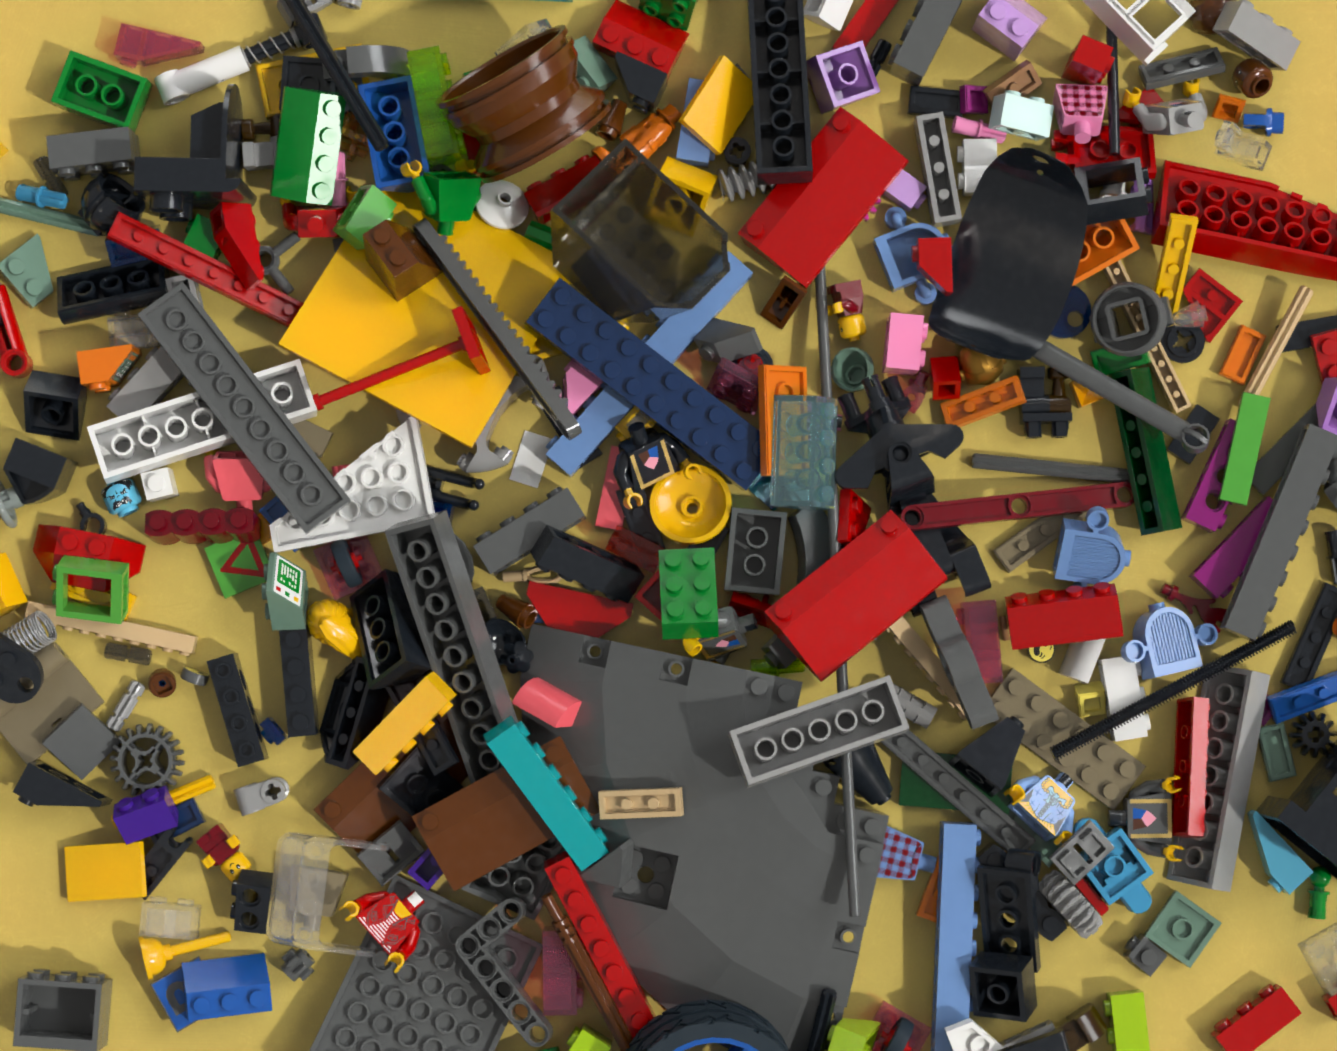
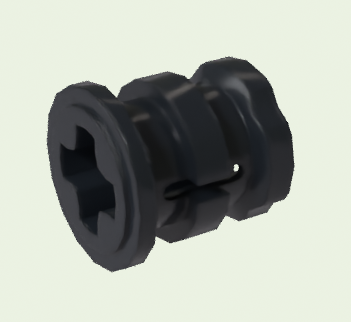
(742, 145)

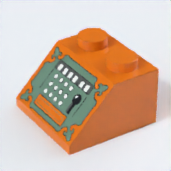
(106, 366)

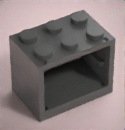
(62, 1010)

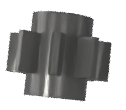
(297, 964)

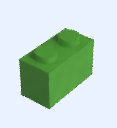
(363, 213)

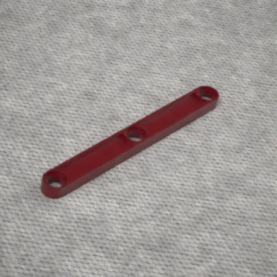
(999, 508)

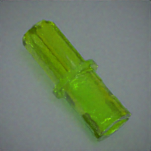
(762, 666)

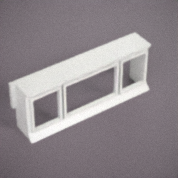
(1131, 32)

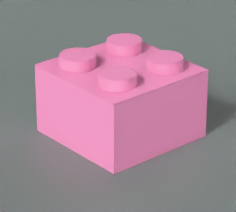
(903, 344)

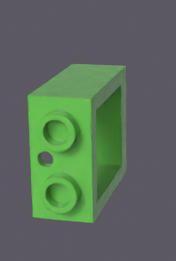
(98, 568)

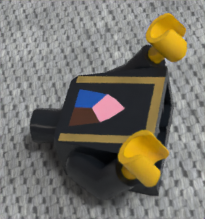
(646, 460)

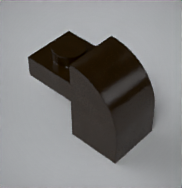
(1083, 1027)

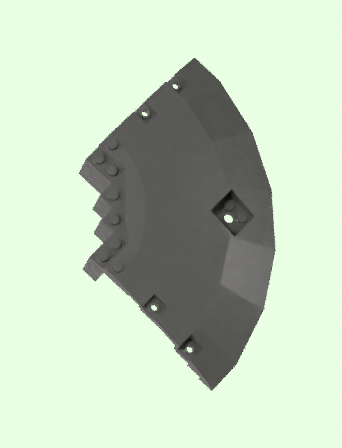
(749, 878)

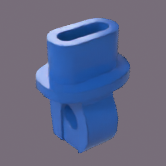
(1272, 122)

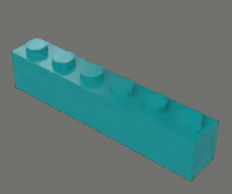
(546, 793)

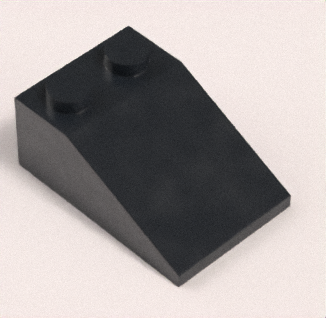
(50, 787)

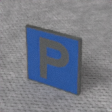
(171, 996)

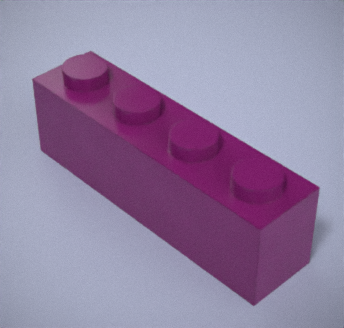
(1231, 555)

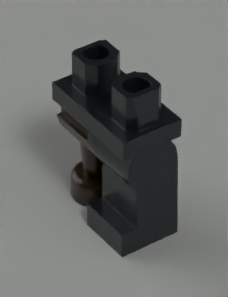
(1042, 408)

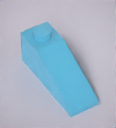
(1277, 857)

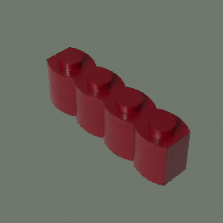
(197, 527)

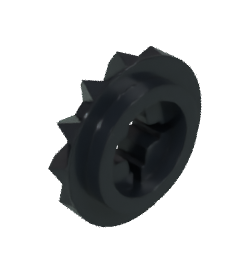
(1194, 346)

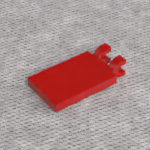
(1132, 145)

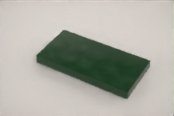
(919, 793)

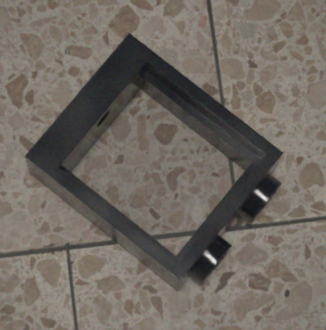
(1117, 206)

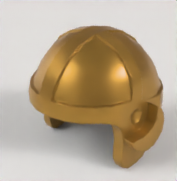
(978, 367)

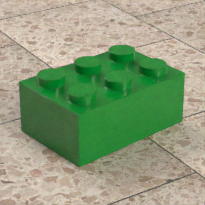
(101, 92)
(688, 593)

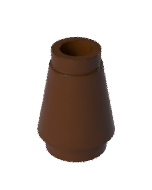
(611, 125)
(517, 611)

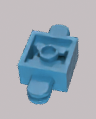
(1120, 871)

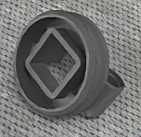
(1154, 311)

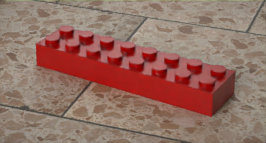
(1190, 765)

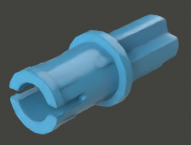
(41, 196)

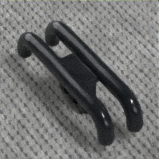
(439, 476)

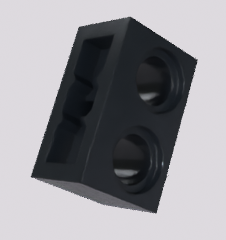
(251, 901)

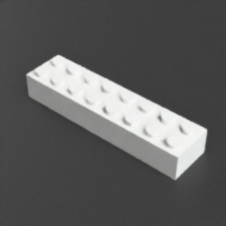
(187, 426)

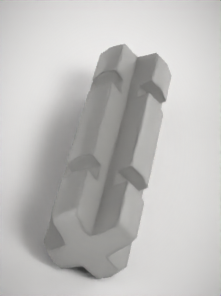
(125, 705)

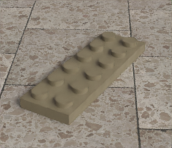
(1098, 767)

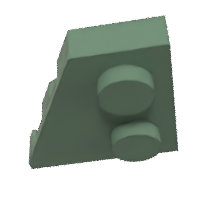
(28, 272)

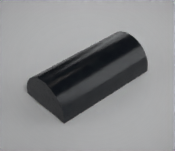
(110, 290)

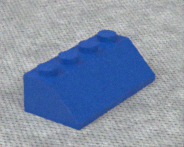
(396, 112)

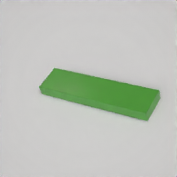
(1244, 448)

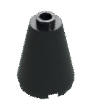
(868, 774)

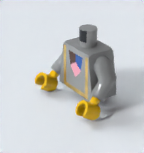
(1170, 116)

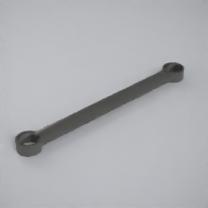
(1123, 397)

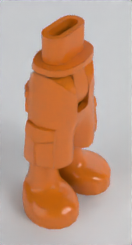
(648, 133)

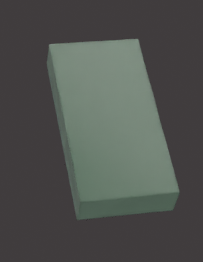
(1276, 752)

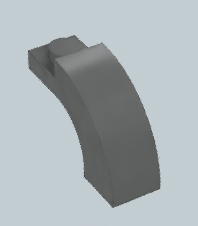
(372, 61)

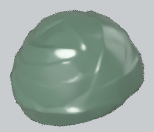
(850, 368)

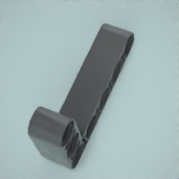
(501, 972)

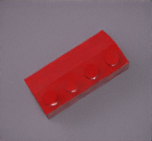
(1063, 616)

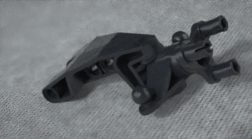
(896, 453)

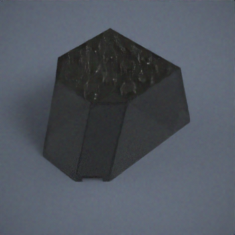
(636, 241)

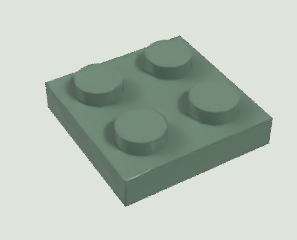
(1182, 928)

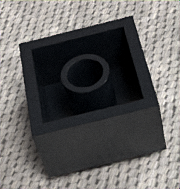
(1003, 986)

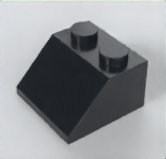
(641, 83)
(54, 405)

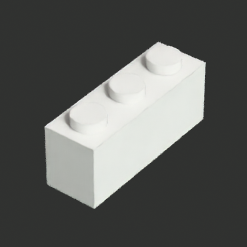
(1122, 690)

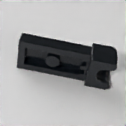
(163, 858)

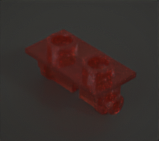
(634, 549)

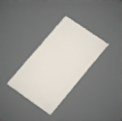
(530, 459)

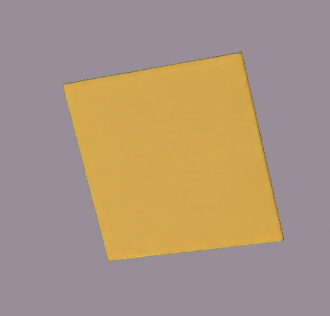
(359, 328)

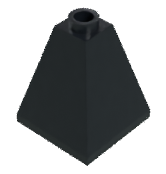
(991, 756)

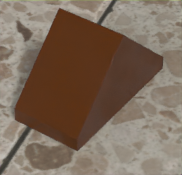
(783, 302)

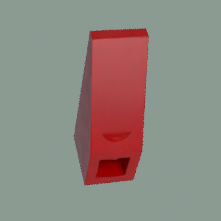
(236, 236)

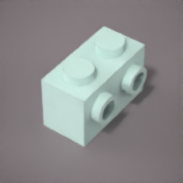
(1021, 116)

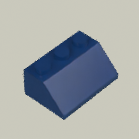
(226, 987)

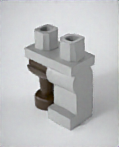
(261, 154)

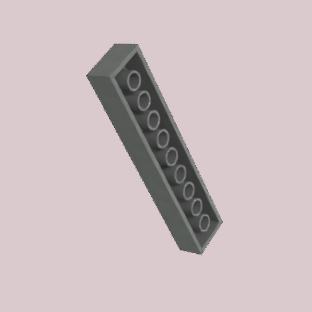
(452, 633)

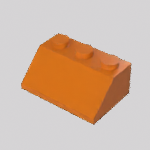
(1103, 246)

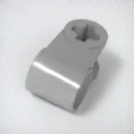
(258, 796)

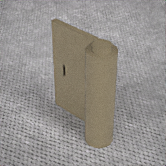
(60, 694)

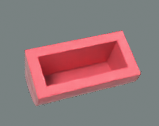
(547, 703)

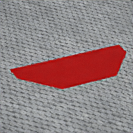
(577, 610)

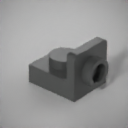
(1144, 954)

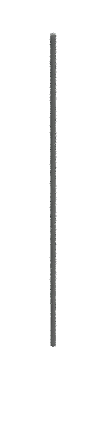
(841, 673)

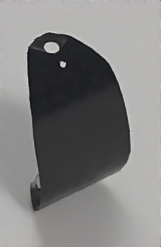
(1014, 257)

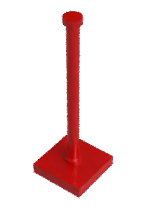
(467, 342)

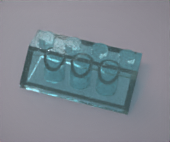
(804, 452)

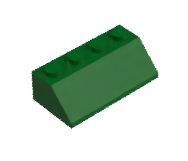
(308, 145)

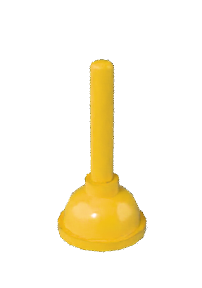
(156, 954)

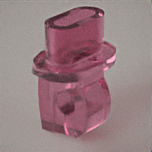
(918, 388)

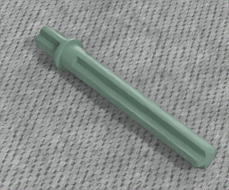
(44, 216)

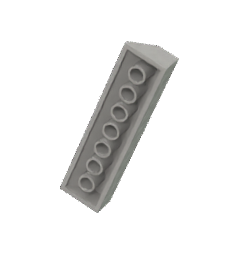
(1233, 734)

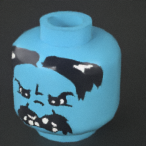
(121, 497)

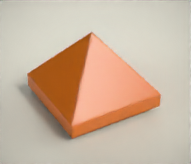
(1228, 108)

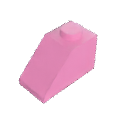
(578, 386)

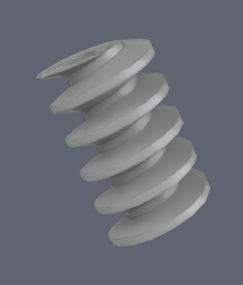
(740, 181)

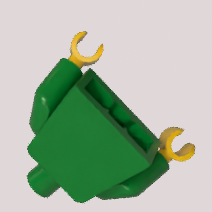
(446, 194)

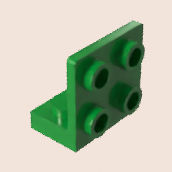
(674, 12)

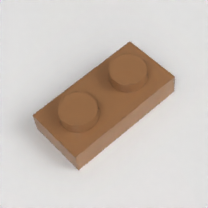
(1020, 79)

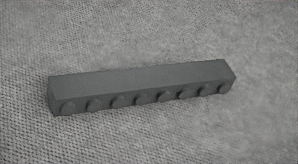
(1280, 533)

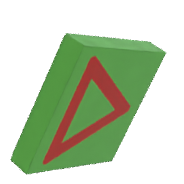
(237, 565)

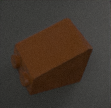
(399, 258)

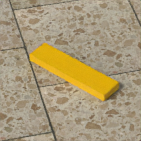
(1175, 258)

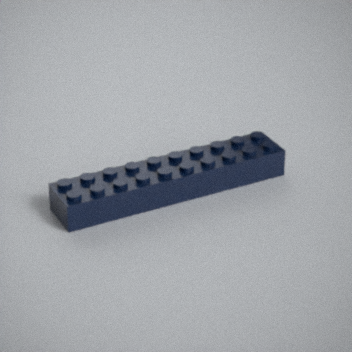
(648, 383)

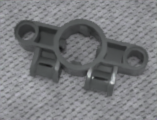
(958, 662)

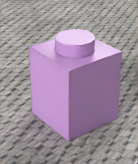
(906, 191)

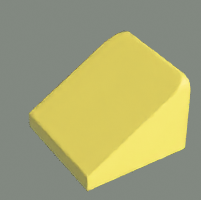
(1090, 699)

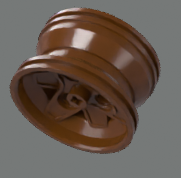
(524, 104)

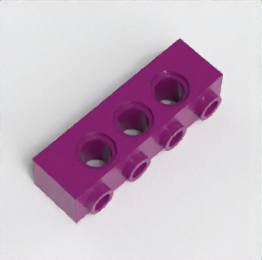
(1197, 511)

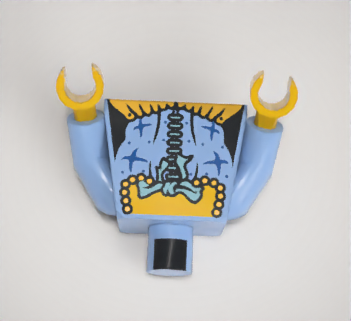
(1044, 805)

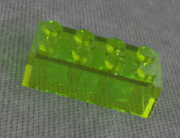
(429, 81)

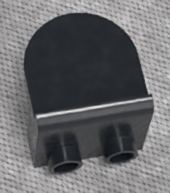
(209, 175)

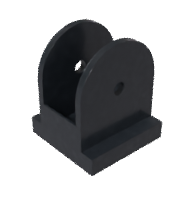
(1310, 813)

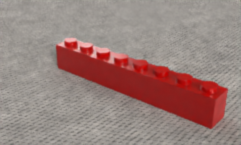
(599, 941)

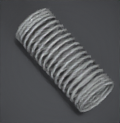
(36, 630)

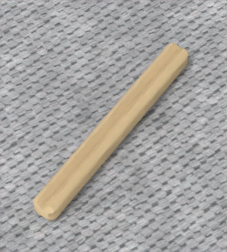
(1279, 341)

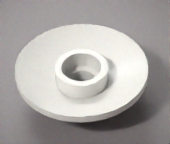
(499, 213)

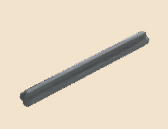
(1049, 468)

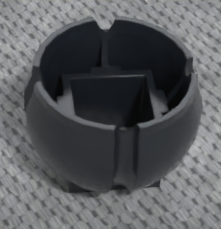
(107, 197)

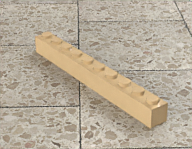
(1159, 362)
(131, 631)
(925, 660)

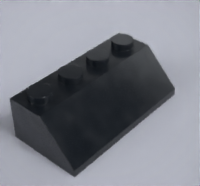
(388, 632)

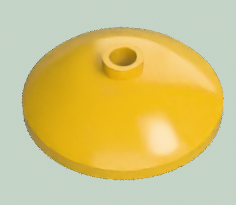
(676, 494)

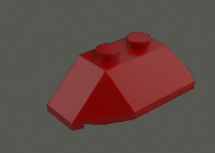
(56, 541)

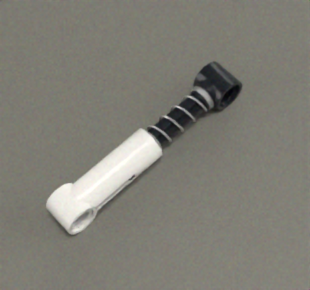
(179, 84)

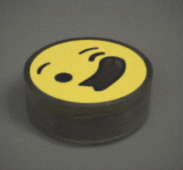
(1041, 654)

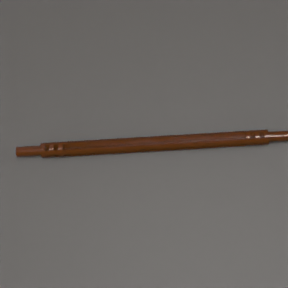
(588, 973)

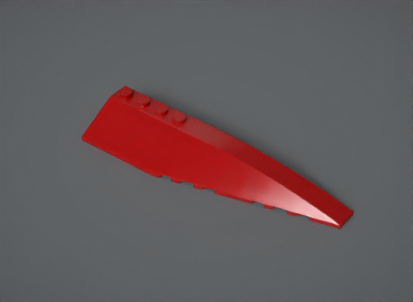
(1248, 221)

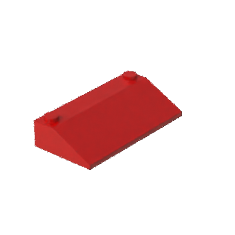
(808, 222)
(855, 596)

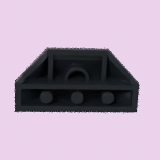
(350, 714)

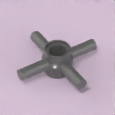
(276, 252)

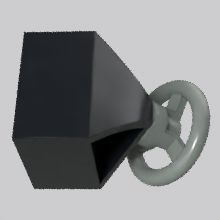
(35, 478)

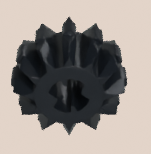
(1307, 726)

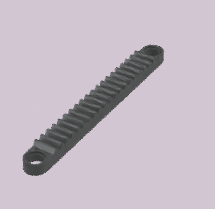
(498, 329)

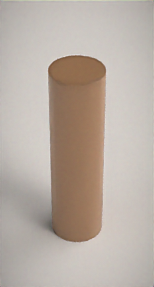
(1004, 628)

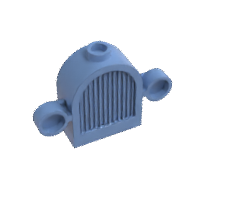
(895, 254)
(1089, 550)
(1167, 642)

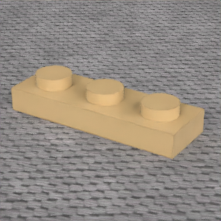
(641, 803)

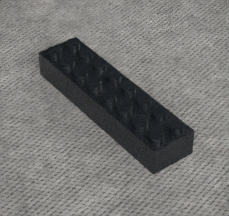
(780, 92)

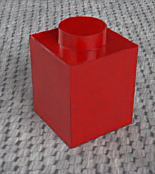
(945, 378)

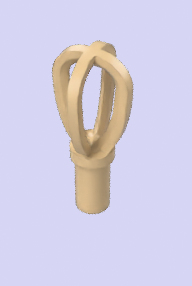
(524, 575)

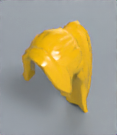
(331, 625)

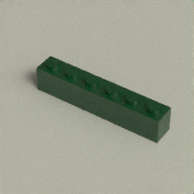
(1147, 460)

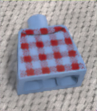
(903, 856)

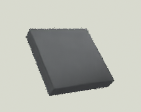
(81, 741)

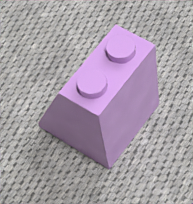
(1008, 25)

